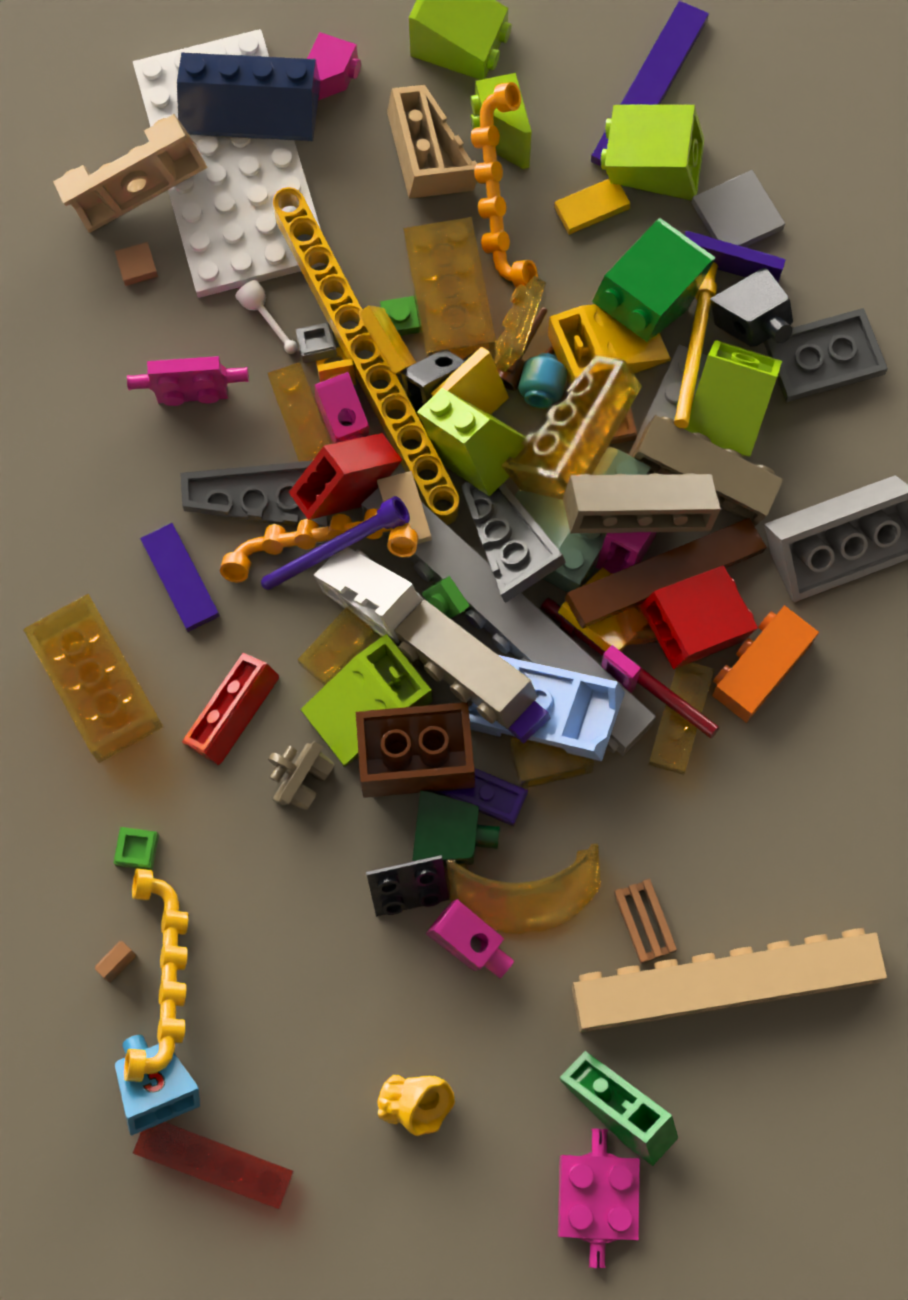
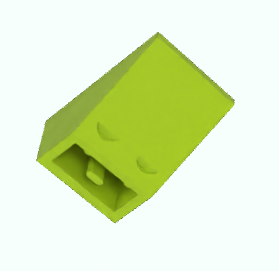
(371, 681)

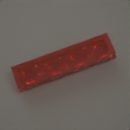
(215, 1163)

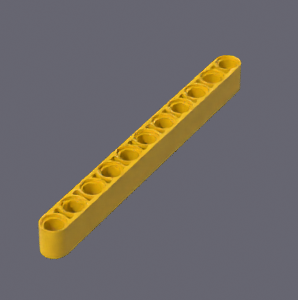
(359, 339)

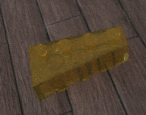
(576, 429)

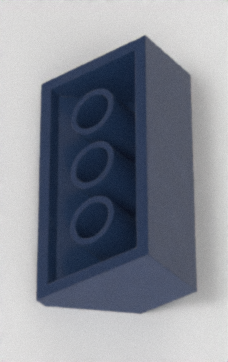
(248, 96)

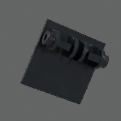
(408, 886)

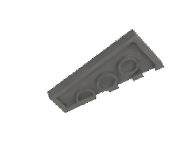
(247, 493)
(512, 540)

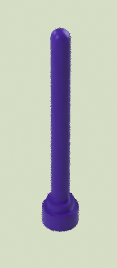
(390, 515)

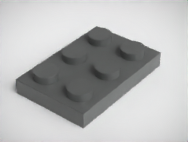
(827, 355)

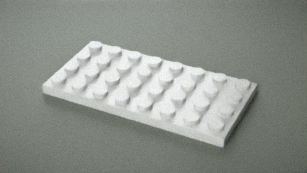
(228, 207)

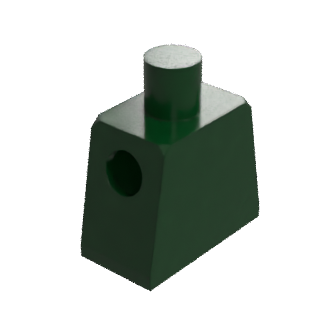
(450, 830)

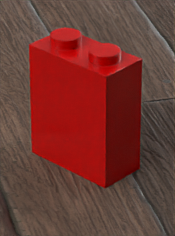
(344, 475)
(698, 616)

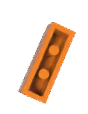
(763, 662)

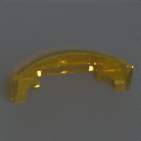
(532, 904)

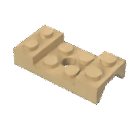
(134, 178)

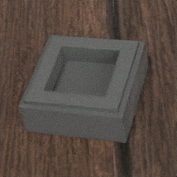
(316, 342)

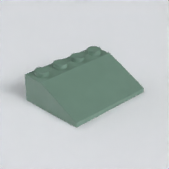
(578, 549)

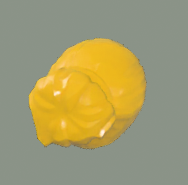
(416, 1103)

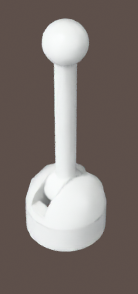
(253, 298)

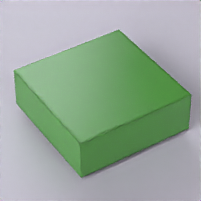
(136, 848)

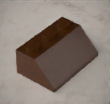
(415, 749)

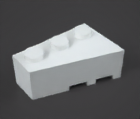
(368, 590)

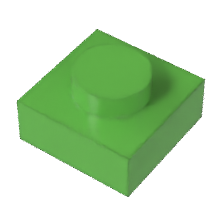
(402, 314)
(446, 597)

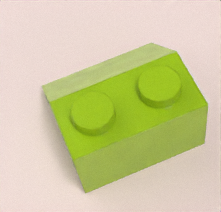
(512, 125)

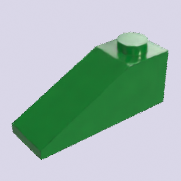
(621, 1108)

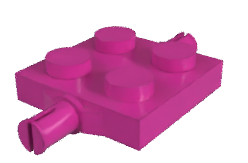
(188, 380)
(598, 1198)

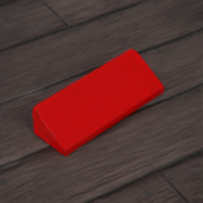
(231, 708)

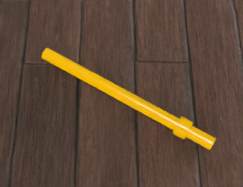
(706, 291)

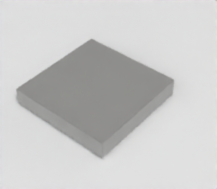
(738, 211)

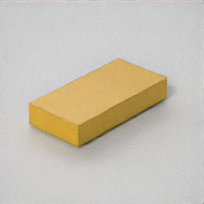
(591, 205)

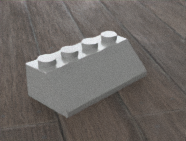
(841, 538)

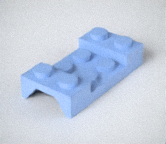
(578, 705)

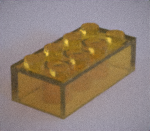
(449, 288)
(93, 678)

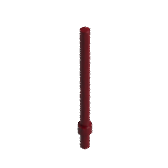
(645, 679)

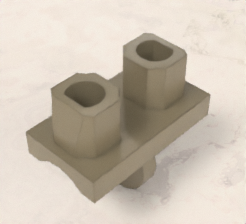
(310, 761)

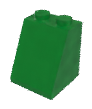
(654, 280)

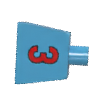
(159, 1094)

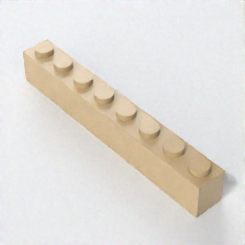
(728, 981)

